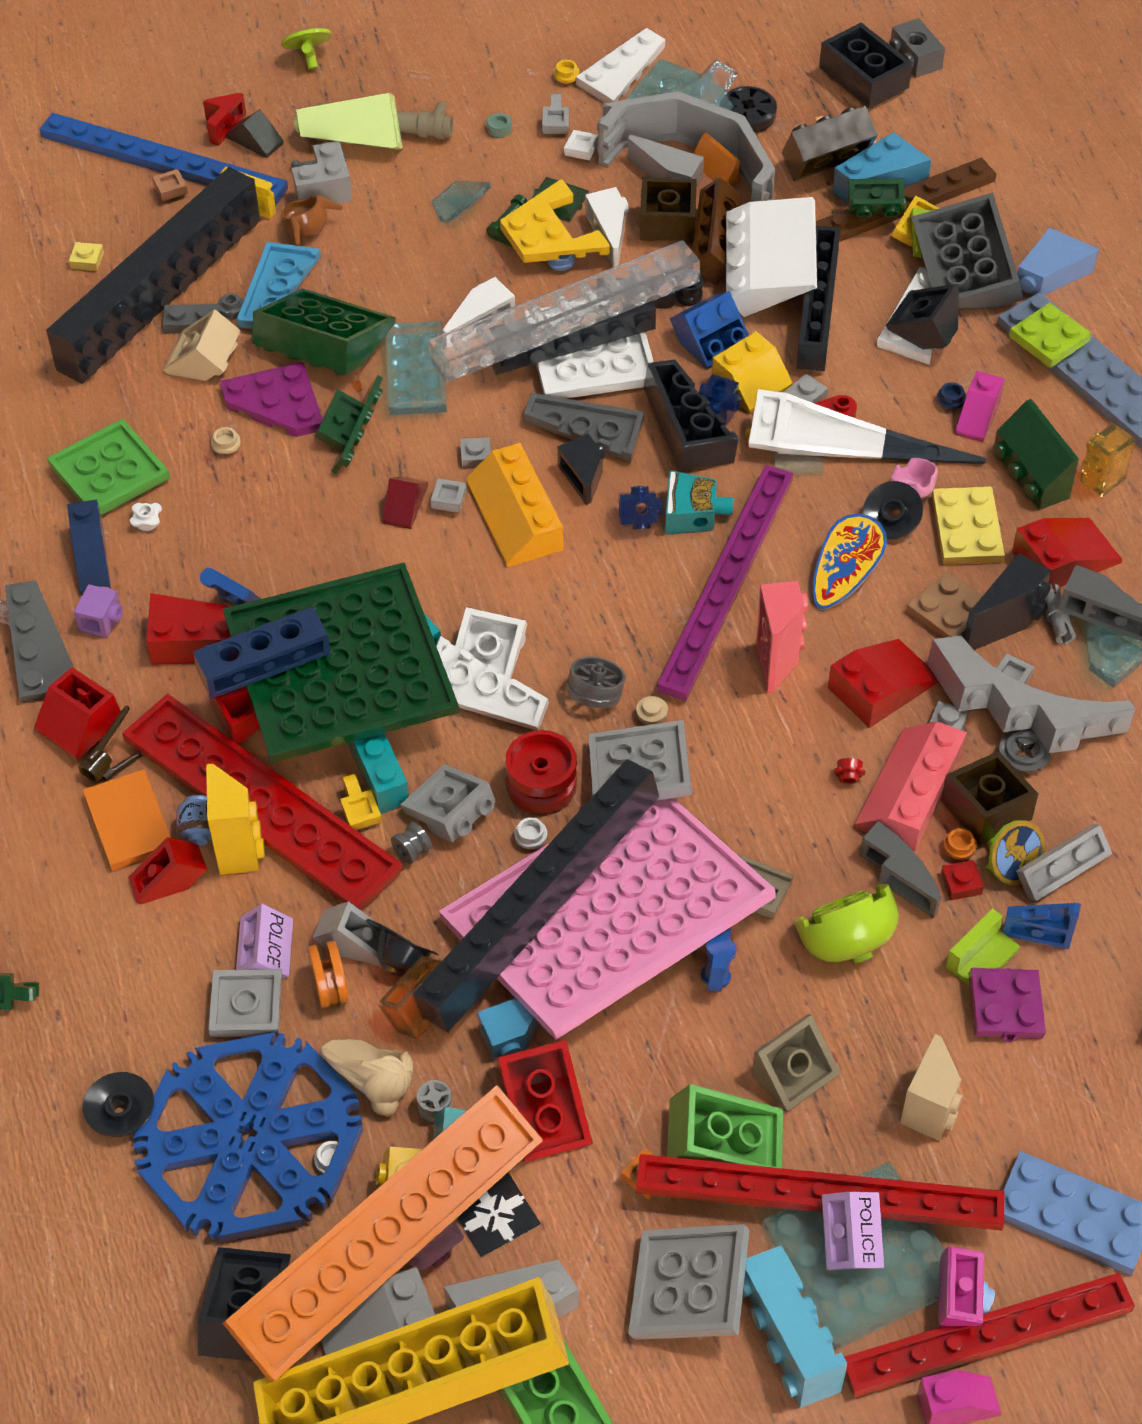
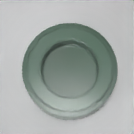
(499, 125)

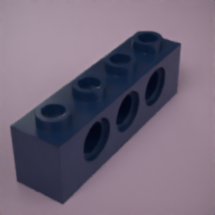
(261, 652)

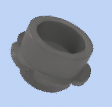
(230, 305)

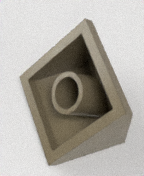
(794, 1064)

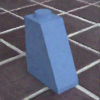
(1055, 263)

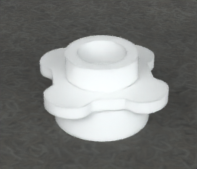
(145, 516)

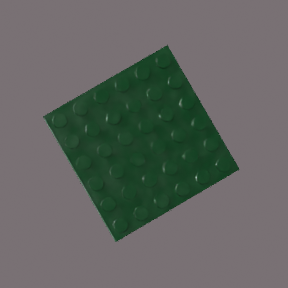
(375, 680)

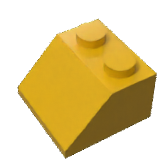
(754, 366)

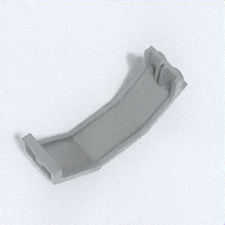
(686, 120)

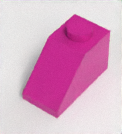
(980, 406)
(957, 1398)

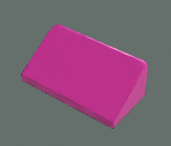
(961, 1287)

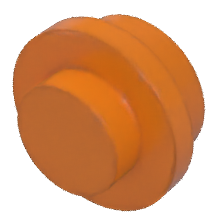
(959, 844)

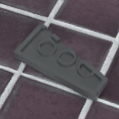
(609, 426)
(36, 641)

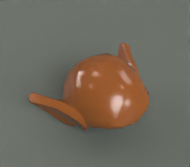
(307, 216)

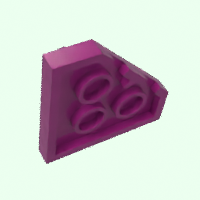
(276, 397)

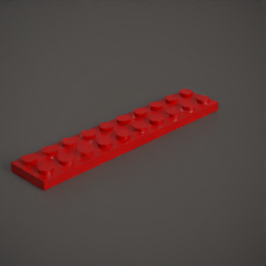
(290, 820)

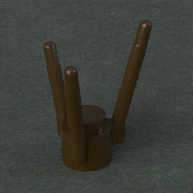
(98, 763)

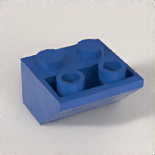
(709, 327)

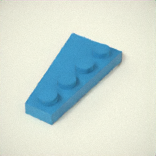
(276, 276)

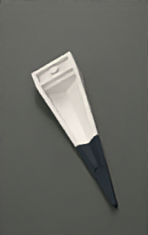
(803, 428)

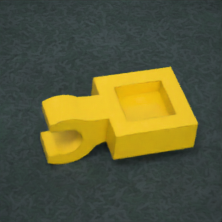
(359, 806)

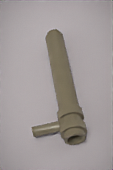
(425, 122)

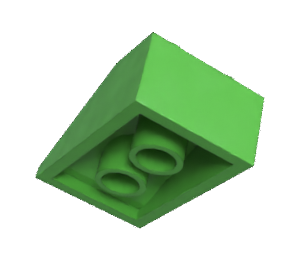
(724, 1128)
(556, 1398)

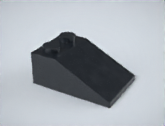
(1009, 603)
(233, 1281)

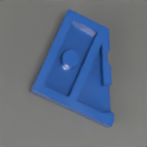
(1043, 923)

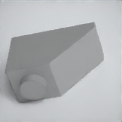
(350, 931)

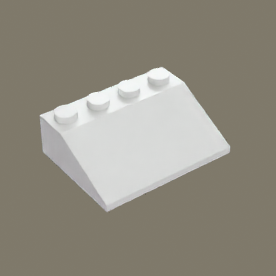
(770, 252)

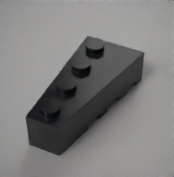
(688, 423)

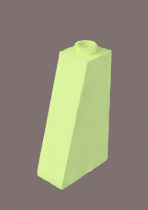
(355, 121)

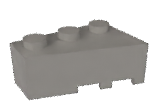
(552, 1273)

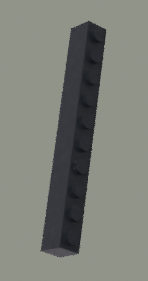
(536, 896)

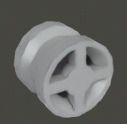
(434, 1093)

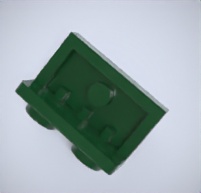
(876, 197)

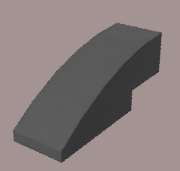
(901, 868)

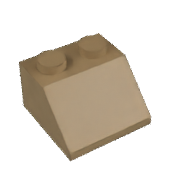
(203, 348)
(933, 1093)

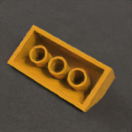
(515, 506)

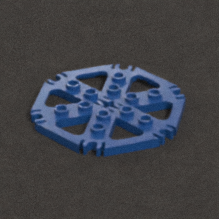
(264, 1153)

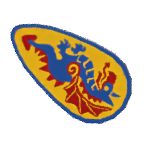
(847, 558)

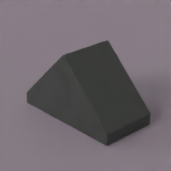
(256, 134)

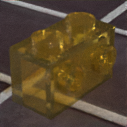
(1107, 459)

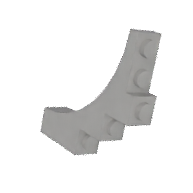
(1016, 706)

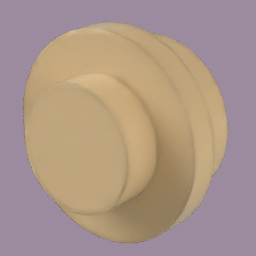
(225, 440)
(652, 710)

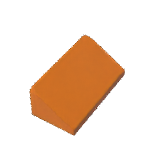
(718, 160)

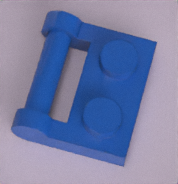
(227, 588)

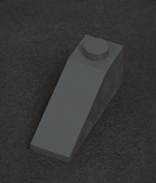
(1101, 602)

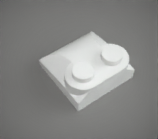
(492, 638)

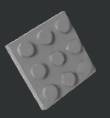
(653, 746)
(689, 1282)

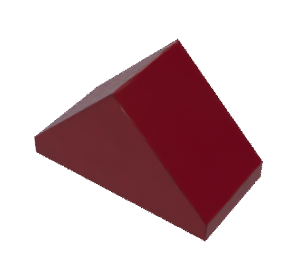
(403, 501)

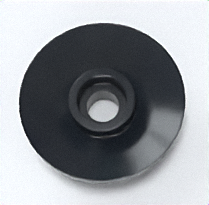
(891, 497)
(117, 1091)

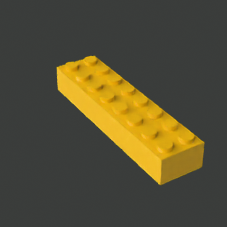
(423, 1364)

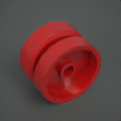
(541, 771)

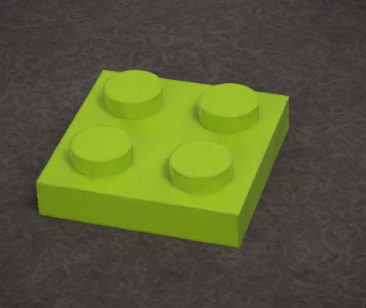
(1050, 335)

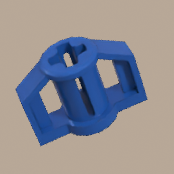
(720, 954)

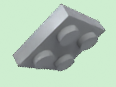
(245, 1002)

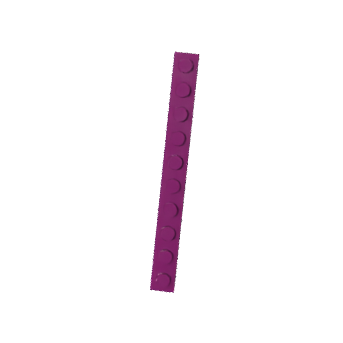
(724, 583)

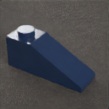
(88, 544)

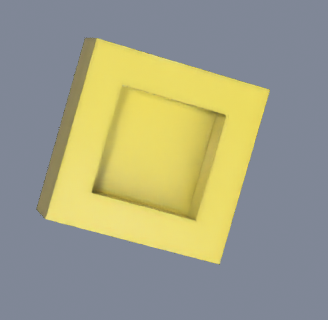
(86, 256)

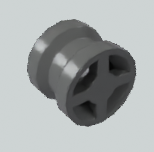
(411, 842)

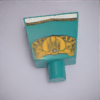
(693, 503)

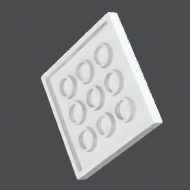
(597, 369)

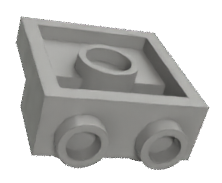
(450, 802)

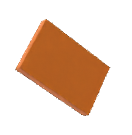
(126, 818)

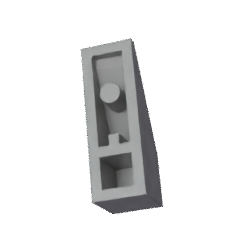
(664, 161)

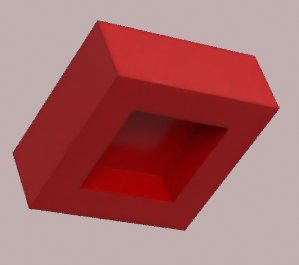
(962, 880)

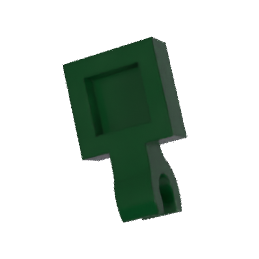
(15, 991)

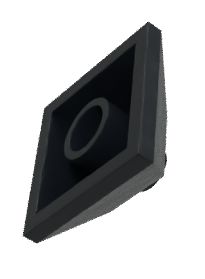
(927, 317)

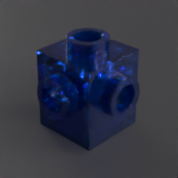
(722, 396)
(627, 507)

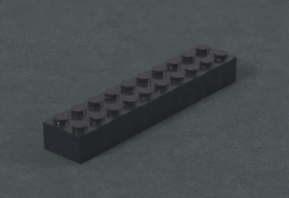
(153, 275)

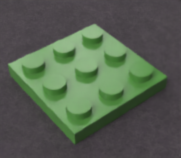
(109, 467)

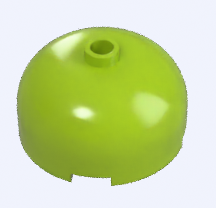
(850, 926)

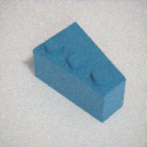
(885, 159)

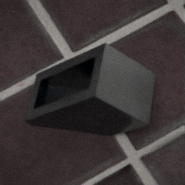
(582, 465)

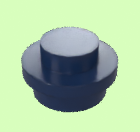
(951, 396)

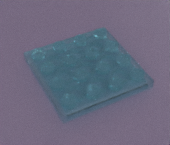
(861, 1298)

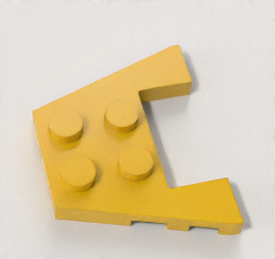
(539, 233)

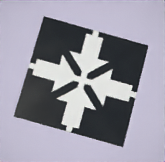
(498, 1216)

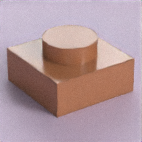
(170, 185)

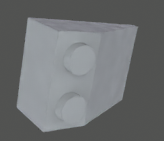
(390, 1307)

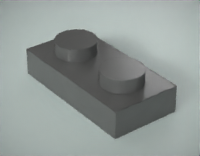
(181, 316)

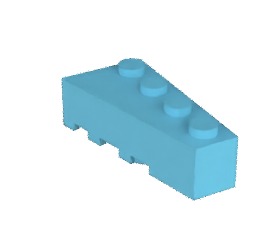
(792, 1328)

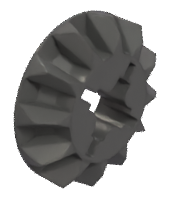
(1024, 740)

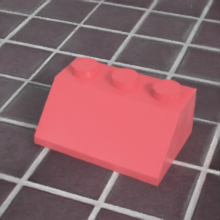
(779, 630)

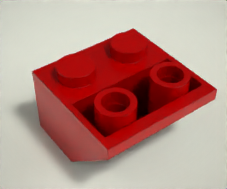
(76, 713)

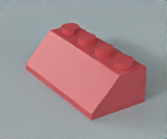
(913, 781)

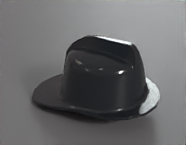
(396, 952)

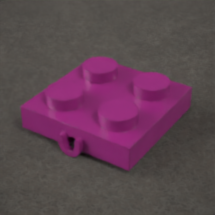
(1006, 1003)

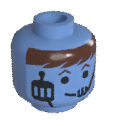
(193, 820)

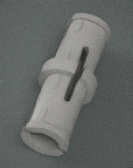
(1058, 619)

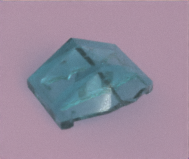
(459, 199)

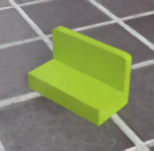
(982, 948)

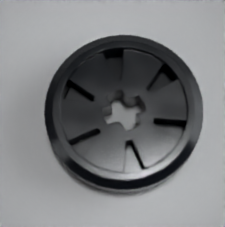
(755, 104)

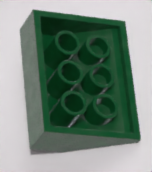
(320, 330)

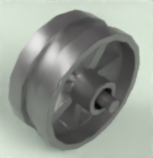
(595, 682)

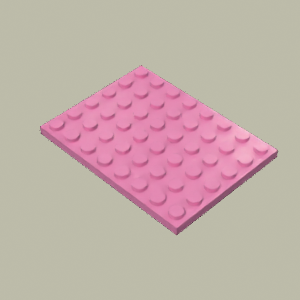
(634, 916)

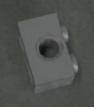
(918, 46)

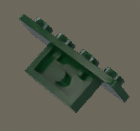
(343, 422)

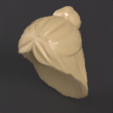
(373, 1071)

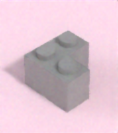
(326, 177)

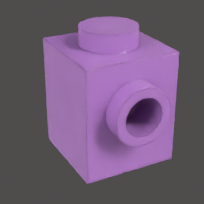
(98, 611)

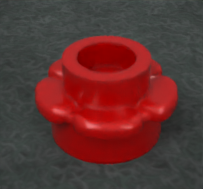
(849, 770)

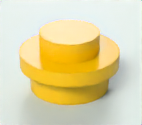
(566, 71)

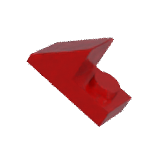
(222, 115)

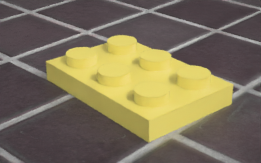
(967, 526)

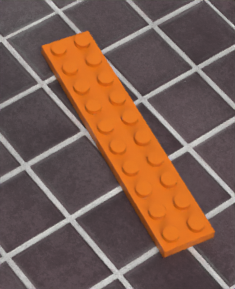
(381, 1234)

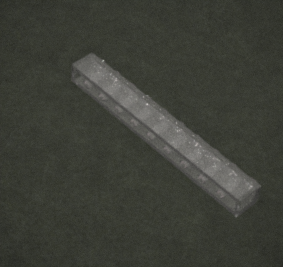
(564, 311)

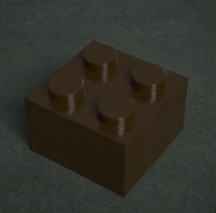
(668, 209)
(988, 796)

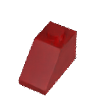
(167, 870)

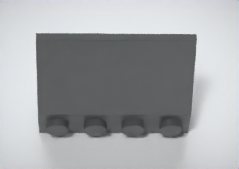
(969, 249)

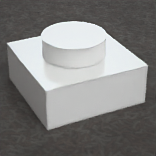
(581, 145)

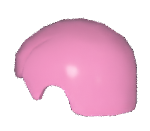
(919, 474)

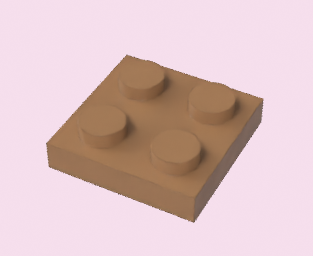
(944, 606)

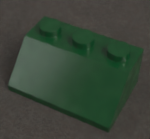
(1036, 456)

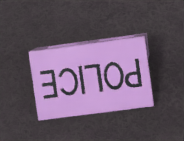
(265, 940)
(852, 1230)

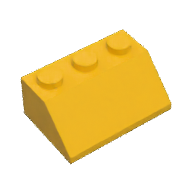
(233, 824)

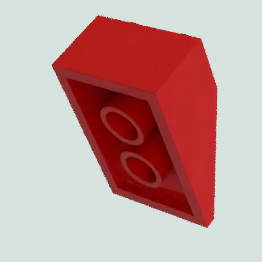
(1063, 544)
(879, 680)
(547, 1096)

